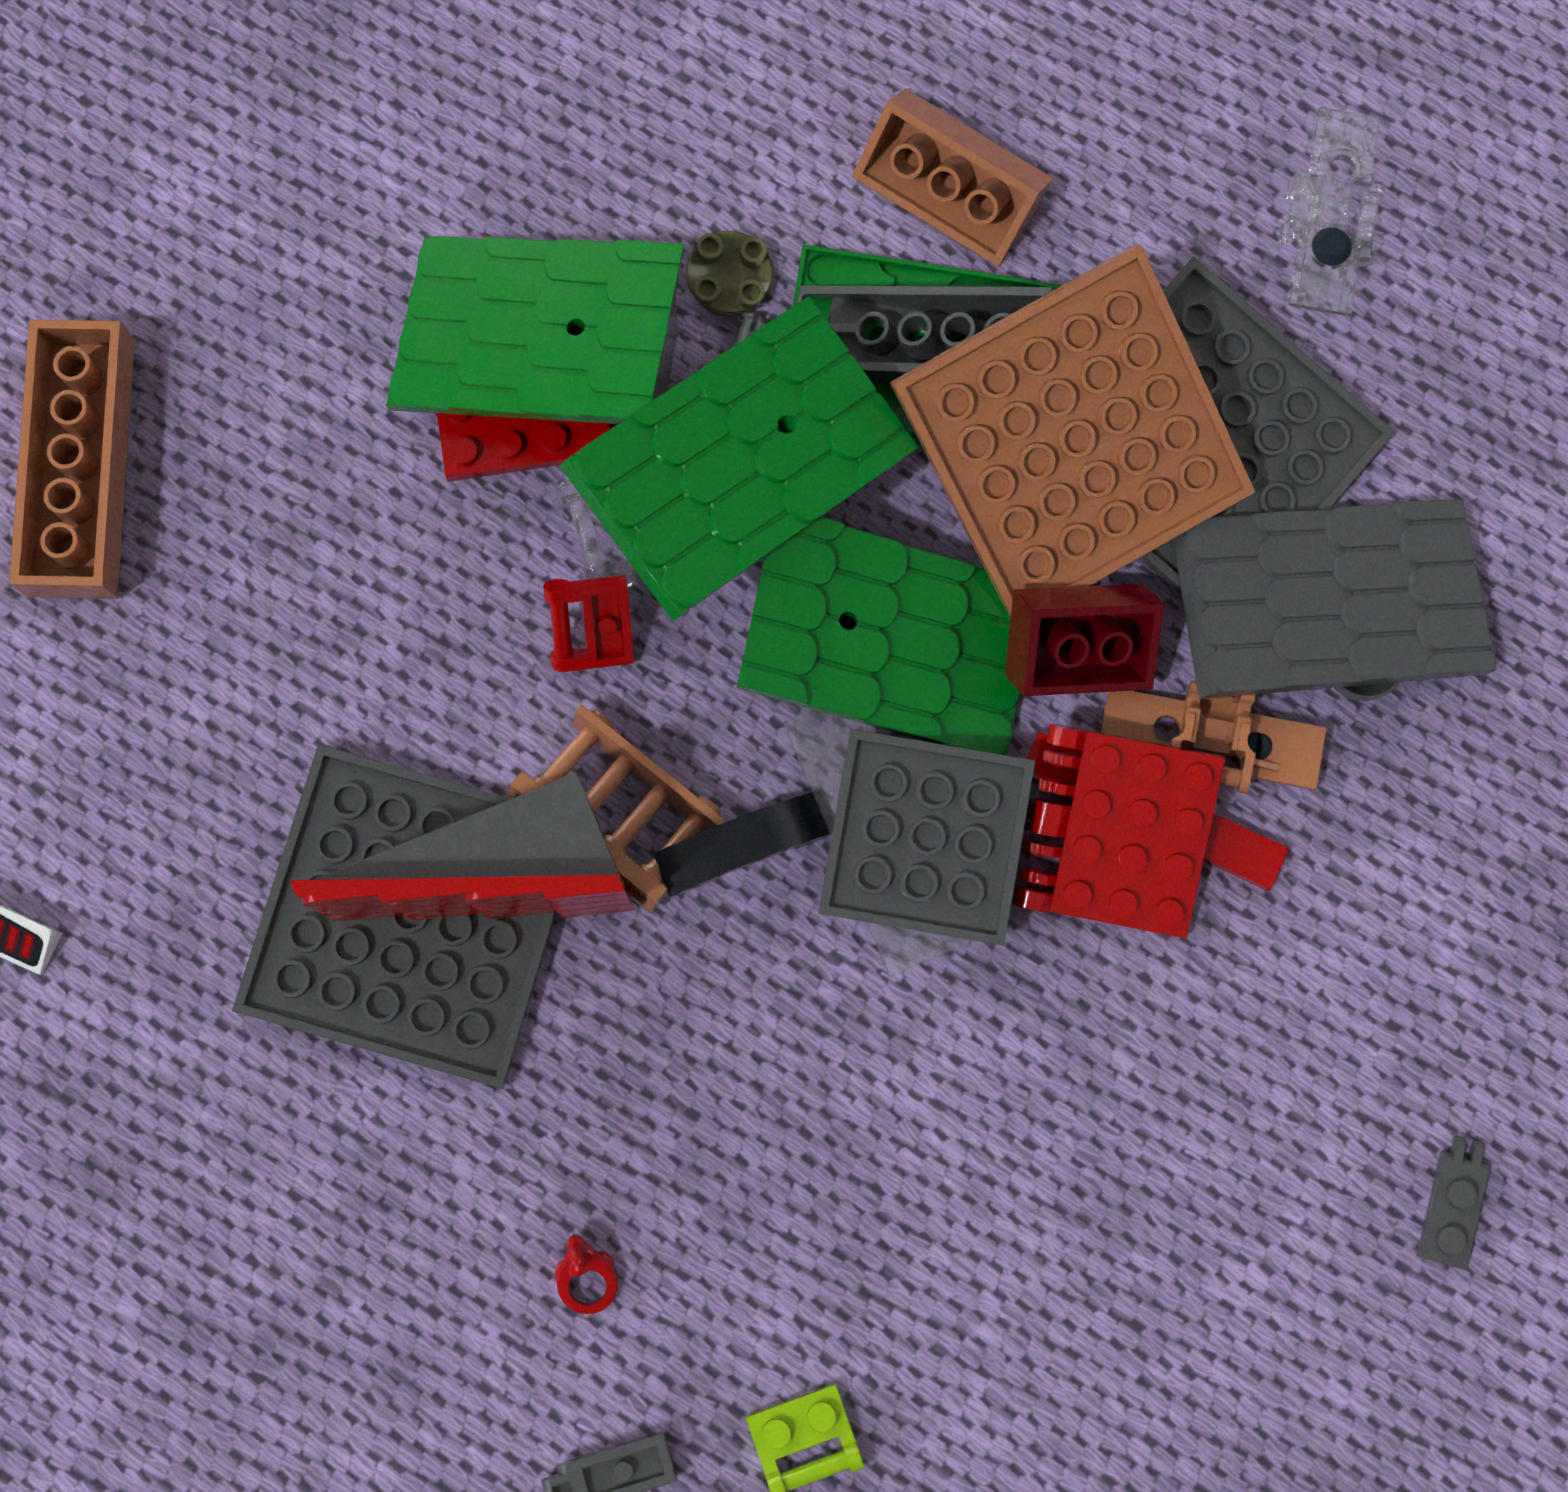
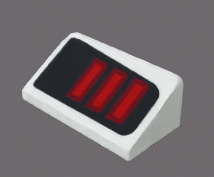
(26, 940)

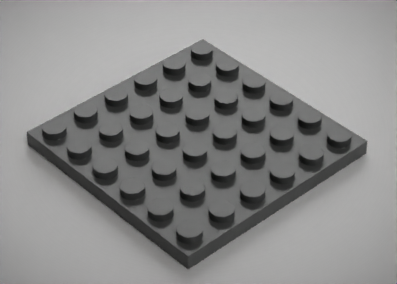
(1285, 414)
(400, 987)

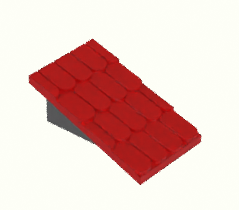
(503, 862)

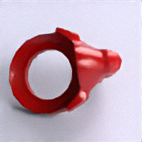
(578, 1261)

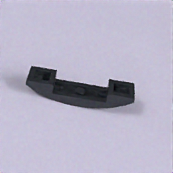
(740, 843)

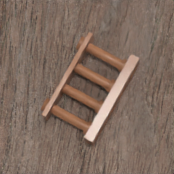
(644, 881)

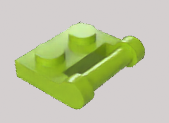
(800, 1425)

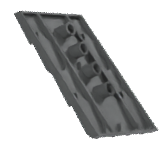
(1332, 598)

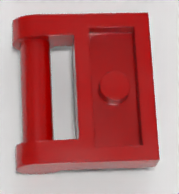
(604, 619)

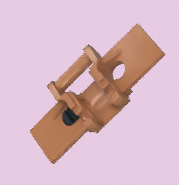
(1264, 745)

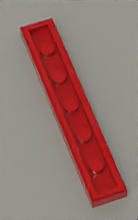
(1228, 844)

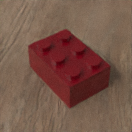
(1083, 639)

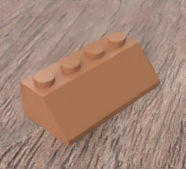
(951, 176)

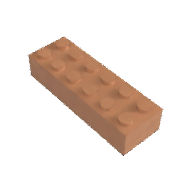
(72, 459)

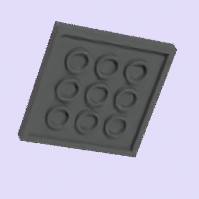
(927, 837)

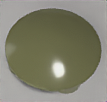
(729, 272)

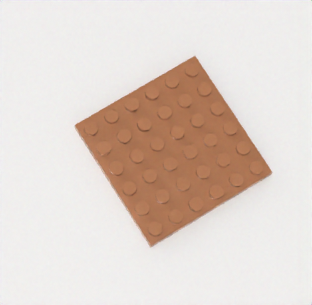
(1075, 431)

